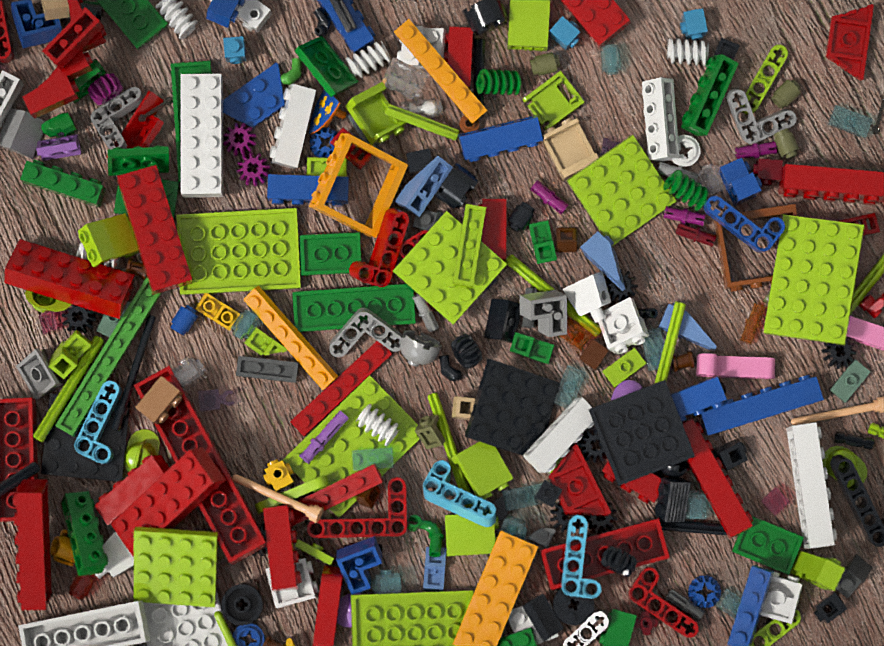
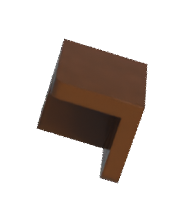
(593, 354)

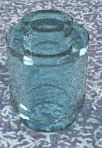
(611, 59)
(244, 325)

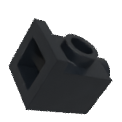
(737, 454)
(836, 608)

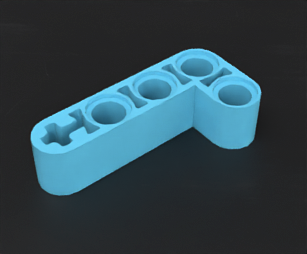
(102, 420)
(482, 511)
(578, 555)

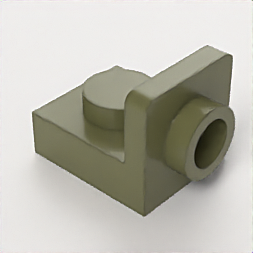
(429, 433)

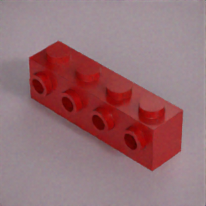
(132, 487)
(281, 548)

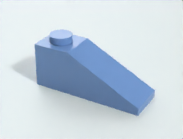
(423, 186)
(603, 256)
(688, 330)

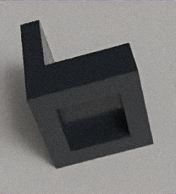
(418, 160)

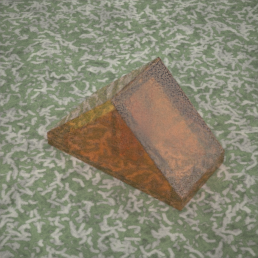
(576, 335)

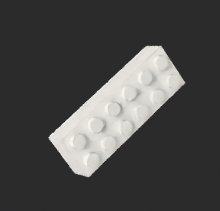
(201, 135)
(810, 485)
(101, 627)

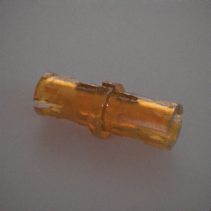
(752, 323)

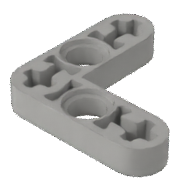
(108, 120)
(756, 126)
(368, 327)

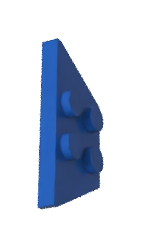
(256, 99)

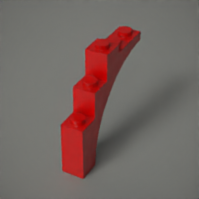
(59, 88)

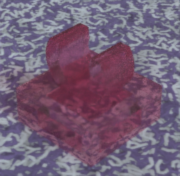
(49, 322)

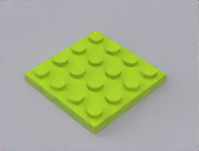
(621, 190)
(432, 264)
(175, 566)

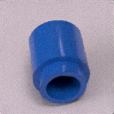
(184, 320)

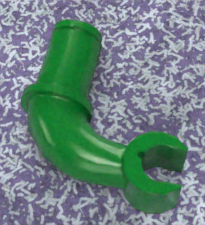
(435, 533)

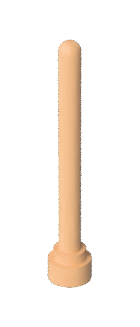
(877, 406)
(313, 512)

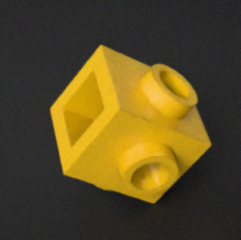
(281, 482)

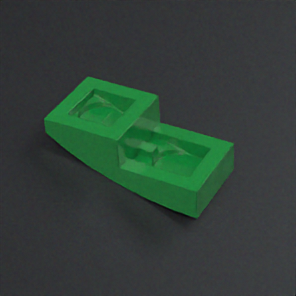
(542, 241)
(532, 348)

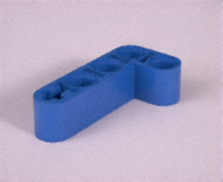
(741, 220)

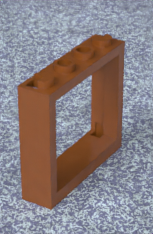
(752, 216)

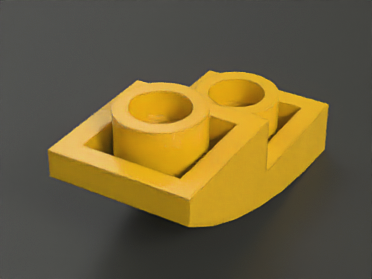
(217, 311)

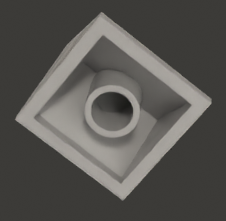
(21, 133)
(38, 375)

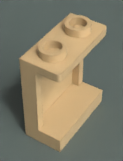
(568, 148)

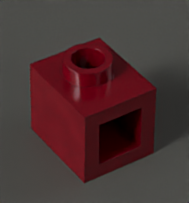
(768, 171)

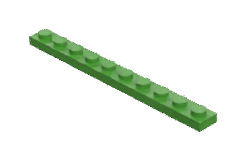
(108, 359)

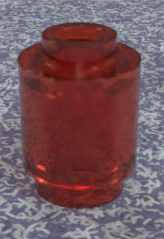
(82, 586)

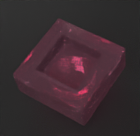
(775, 501)

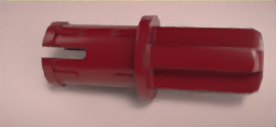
(695, 234)

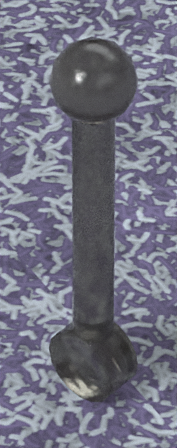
(168, 100)
(875, 130)

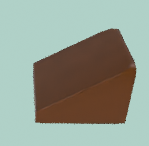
(566, 240)
(368, 497)

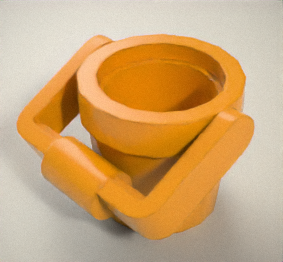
(62, 549)

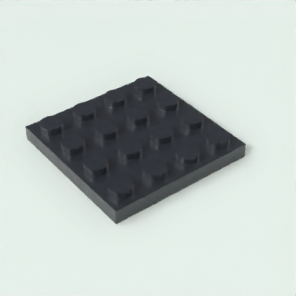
(511, 407)
(641, 432)
(63, 460)

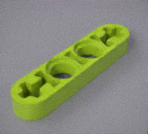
(763, 79)
(294, 493)
(769, 639)

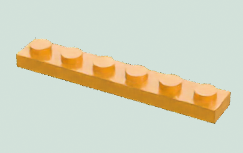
(440, 71)
(290, 337)

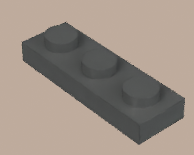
(267, 369)

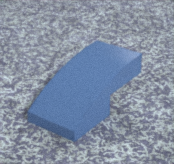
(434, 571)

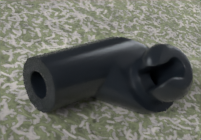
(323, 22)
(648, 313)
(448, 371)

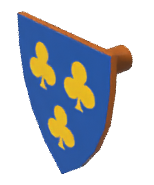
(324, 112)

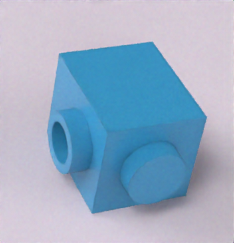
(694, 24)
(565, 33)
(234, 50)

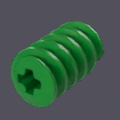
(498, 81)
(688, 188)

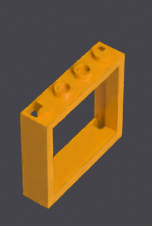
(383, 199)

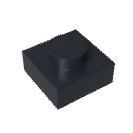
(727, 48)

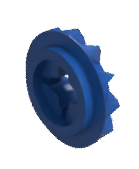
(315, 142)
(698, 599)
(256, 634)

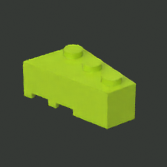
(817, 570)

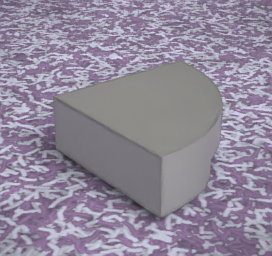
(542, 536)

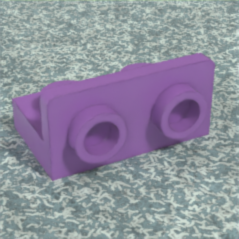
(58, 147)

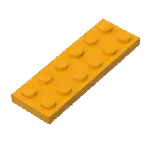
(496, 591)

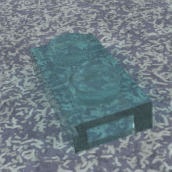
(653, 349)

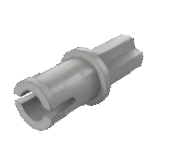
(426, 313)

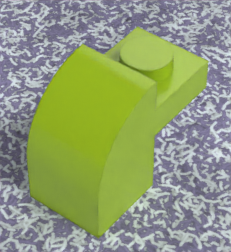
(68, 352)

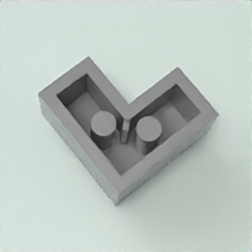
(549, 309)

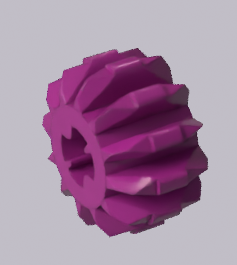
(105, 88)
(247, 137)
(253, 162)

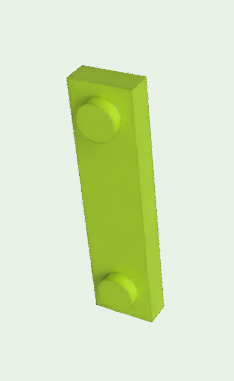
(469, 245)

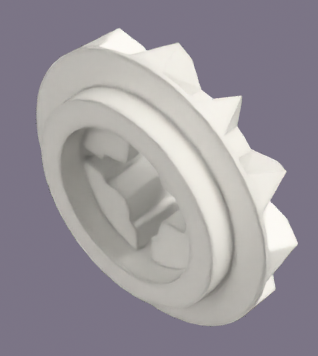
(692, 155)

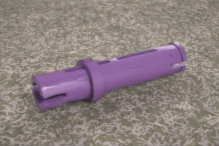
(323, 437)

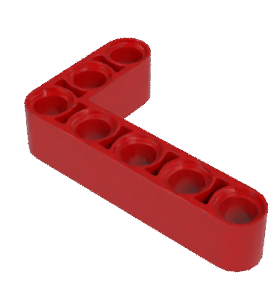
(367, 523)

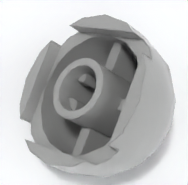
(419, 348)

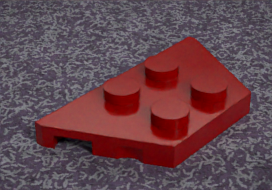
(849, 40)
(579, 489)

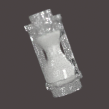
(429, 107)

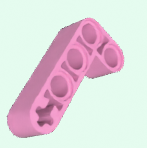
(866, 333)
(735, 367)

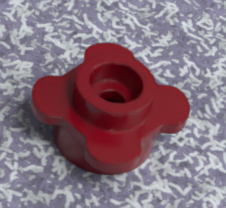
(646, 629)

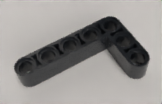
(852, 493)

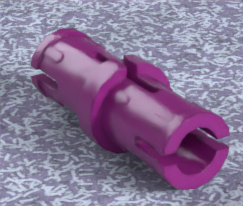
(756, 150)
(549, 197)
(684, 216)

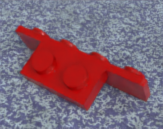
(143, 133)

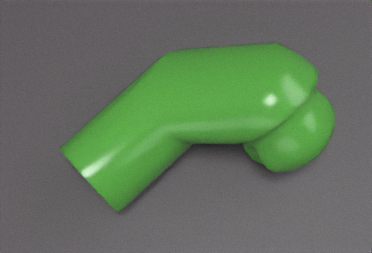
(294, 74)

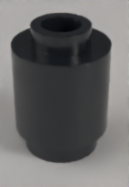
(521, 217)

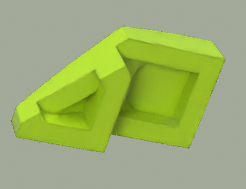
(263, 343)

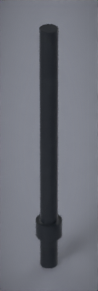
(121, 409)

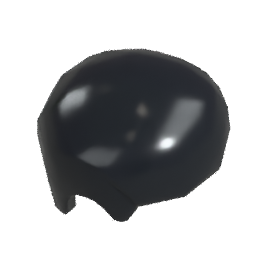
(676, 470)

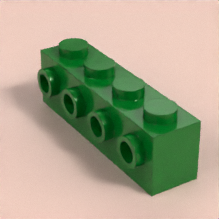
(709, 95)
(63, 184)
(84, 533)

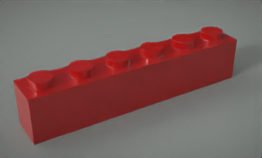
(715, 484)

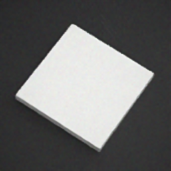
(183, 625)

